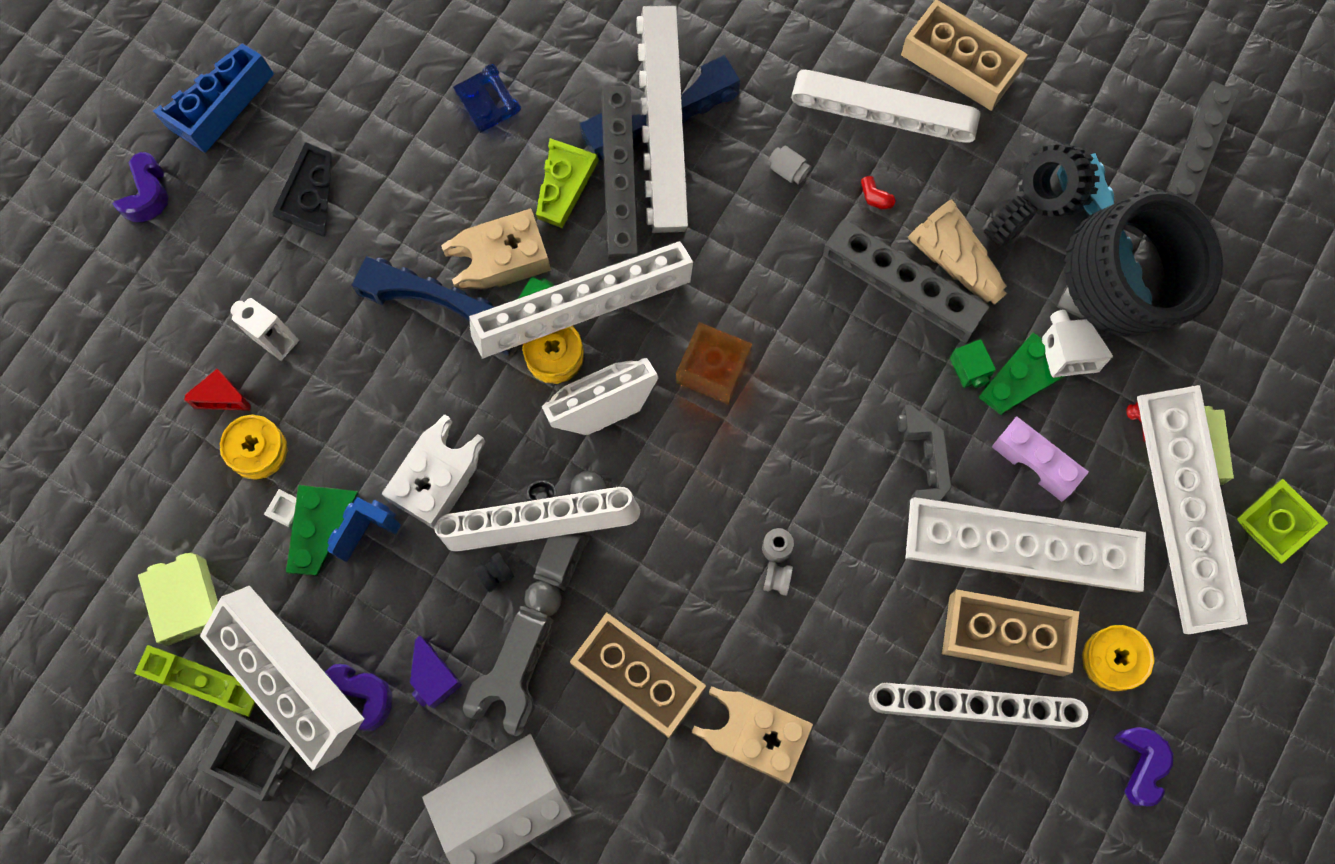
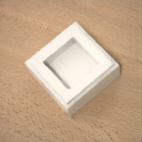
(282, 508)

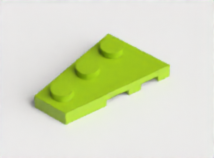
(564, 180)

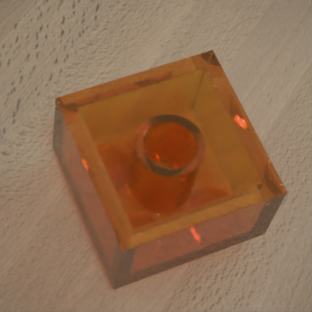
(713, 363)

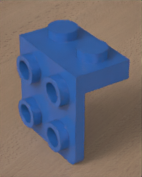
(356, 520)

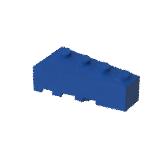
(216, 98)

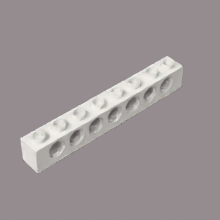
(580, 299)

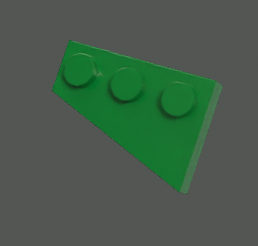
(1020, 377)
(315, 518)

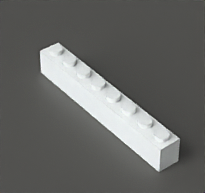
(663, 119)

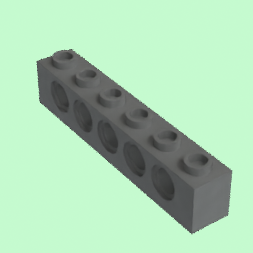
(619, 172)
(910, 294)

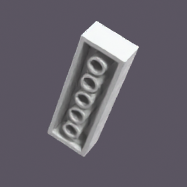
(281, 677)

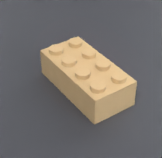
(963, 54)
(1011, 633)
(638, 675)

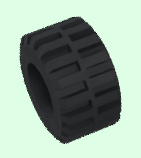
(1079, 185)

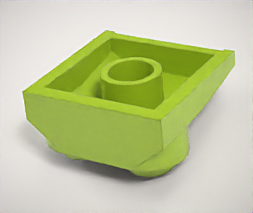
(1281, 521)

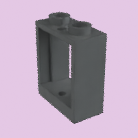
(222, 745)

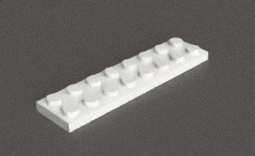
(1192, 510)
(1026, 545)

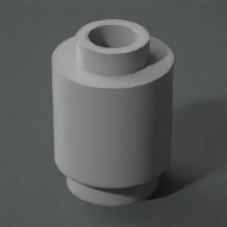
(789, 164)
(776, 554)

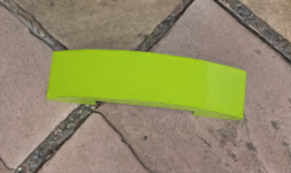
(195, 680)

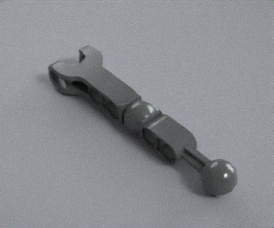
(531, 626)

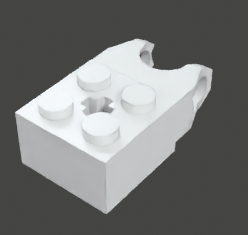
(436, 465)

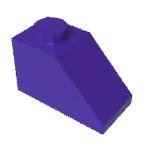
(431, 676)

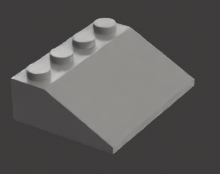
(497, 805)

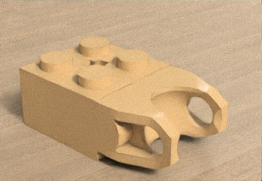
(492, 252)
(745, 730)

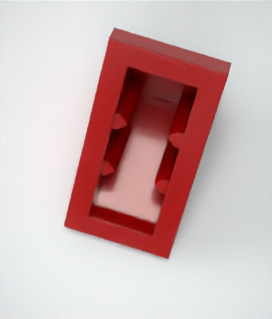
(216, 393)

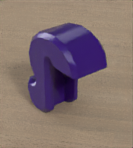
(152, 194)
(366, 687)
(1154, 764)

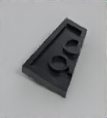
(307, 191)

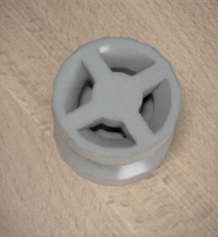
(778, 578)

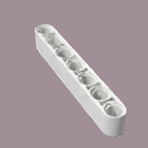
(886, 106)
(538, 519)
(991, 701)

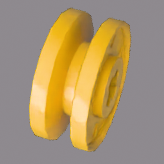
(554, 366)
(238, 442)
(1134, 664)

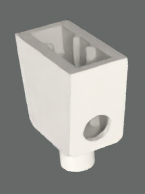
(257, 321)
(1074, 346)

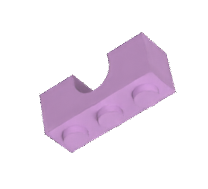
(1056, 470)

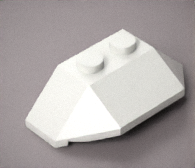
(601, 397)

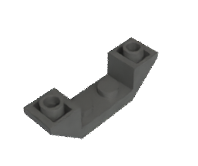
(919, 427)

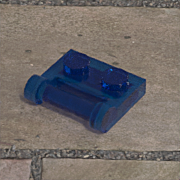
(480, 104)

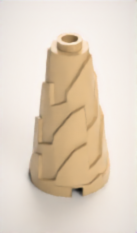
(951, 243)

